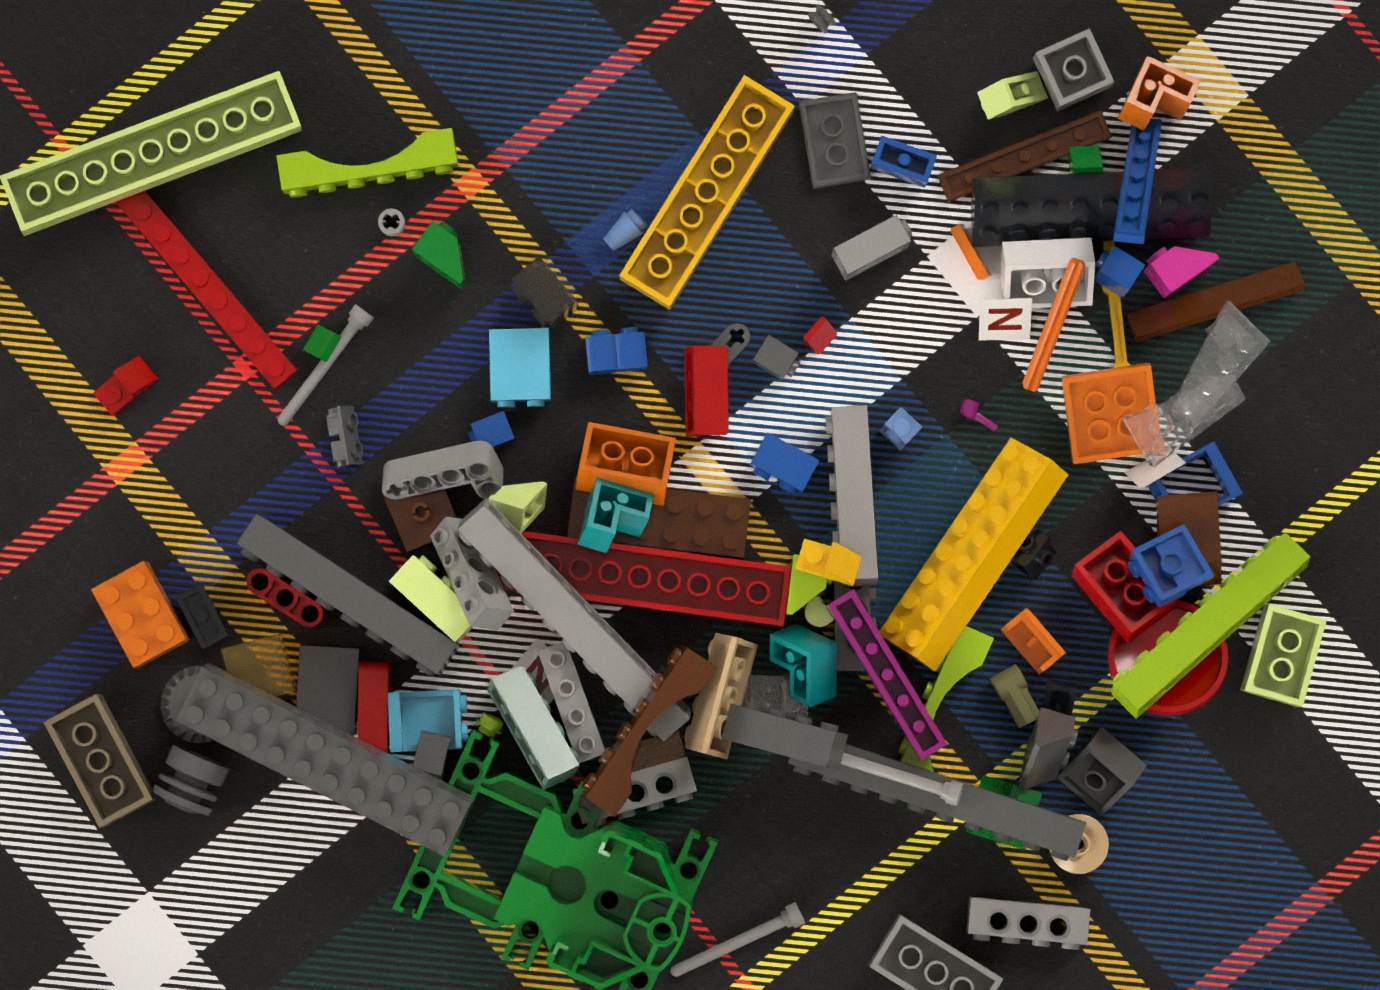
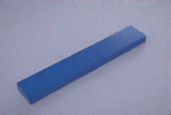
(1137, 183)

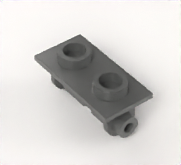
(348, 449)

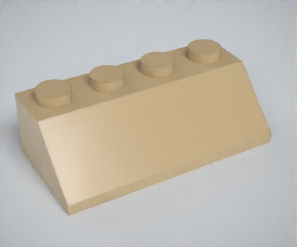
(725, 687)

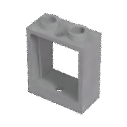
(872, 247)

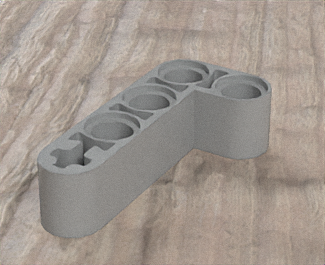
(443, 469)

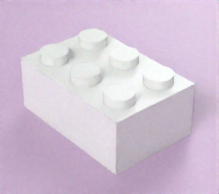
(1037, 268)

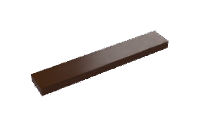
(1026, 154)
(1208, 302)

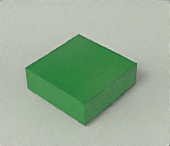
(322, 343)

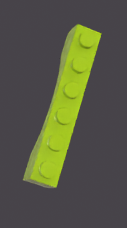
(429, 152)
(963, 657)

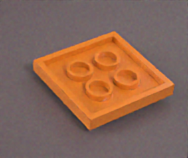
(1096, 407)

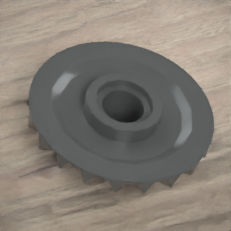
(172, 701)

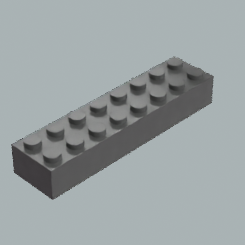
(348, 594)

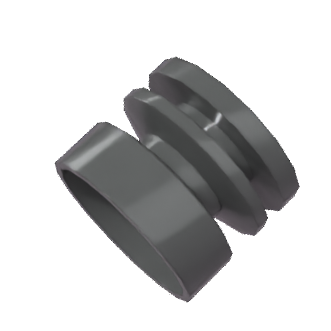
(191, 780)

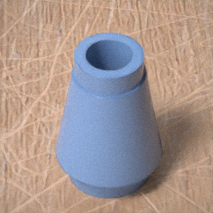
(625, 229)

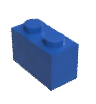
(903, 161)
(1117, 271)
(784, 463)

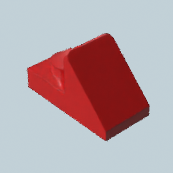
(125, 385)

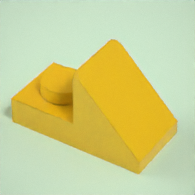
(829, 562)

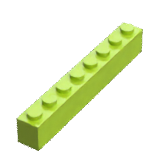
(1209, 625)

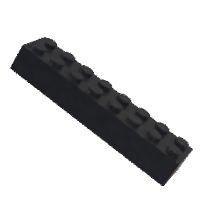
(1086, 206)

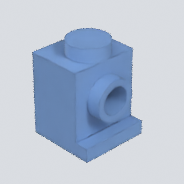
(900, 428)

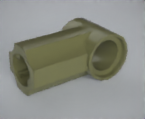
(1012, 689)

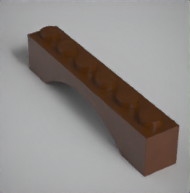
(612, 781)

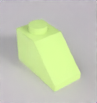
(1012, 94)
(520, 502)

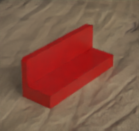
(706, 390)

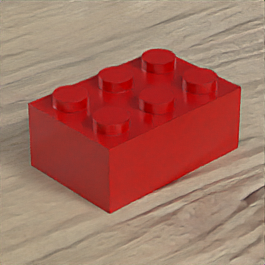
(1115, 590)

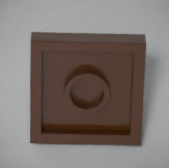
(419, 516)

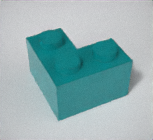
(613, 509)
(810, 662)

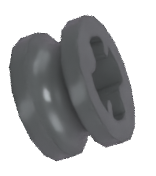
(821, 19)

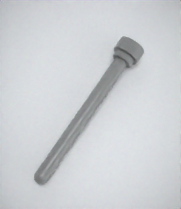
(357, 320)
(949, 791)
(788, 917)

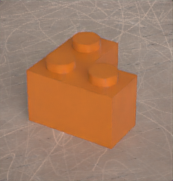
(1158, 88)

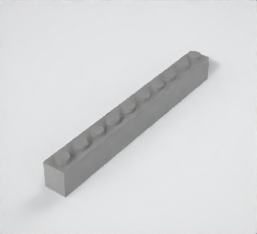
(566, 612)

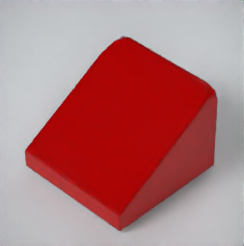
(819, 335)

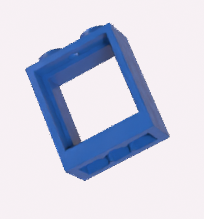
(1218, 467)

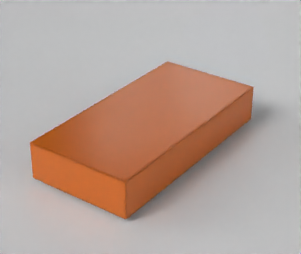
(970, 252)

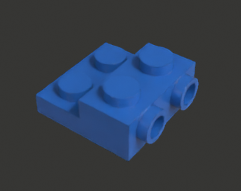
(1169, 566)

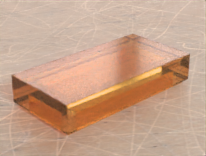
(656, 751)

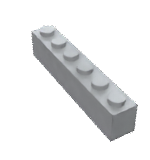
(853, 488)

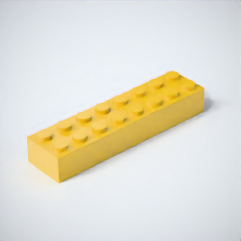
(706, 192)
(973, 554)

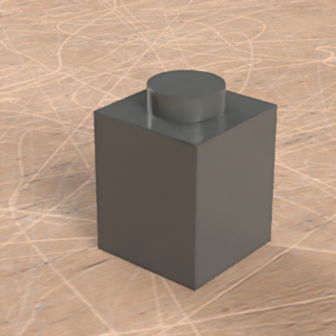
(776, 358)

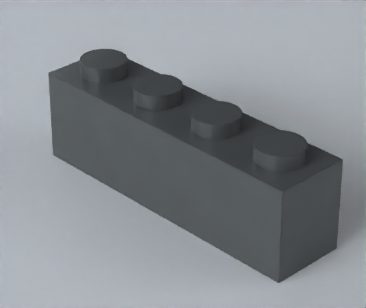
(785, 736)

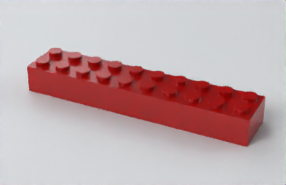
(669, 580)

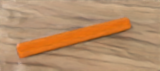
(1053, 324)

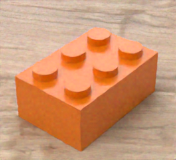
(627, 459)
(140, 614)

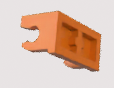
(1032, 641)

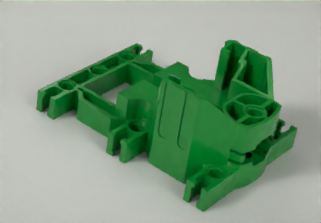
(564, 882)

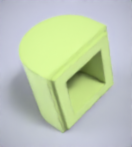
(817, 613)

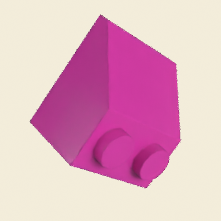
(1176, 267)

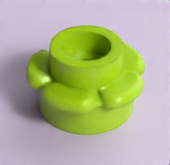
(490, 724)

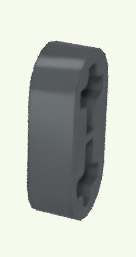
(736, 348)

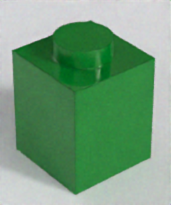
(1085, 160)

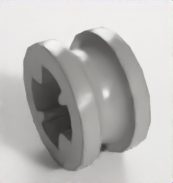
(392, 213)

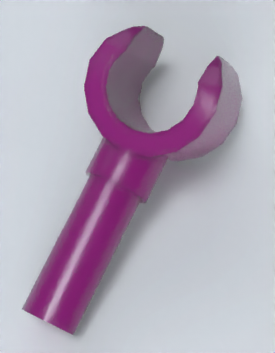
(969, 410)

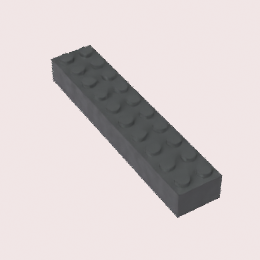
(325, 759)

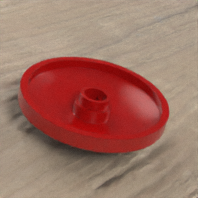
(1194, 688)

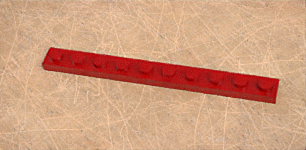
(208, 288)

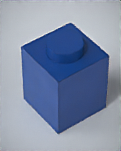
(492, 430)

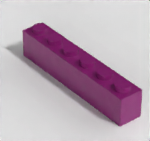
(886, 675)

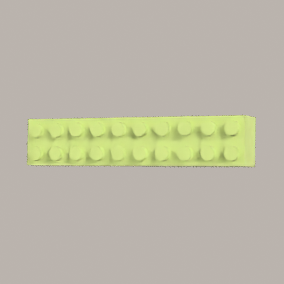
(151, 153)

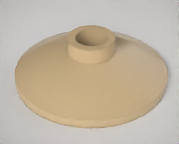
(1093, 850)

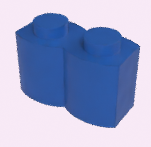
(616, 351)

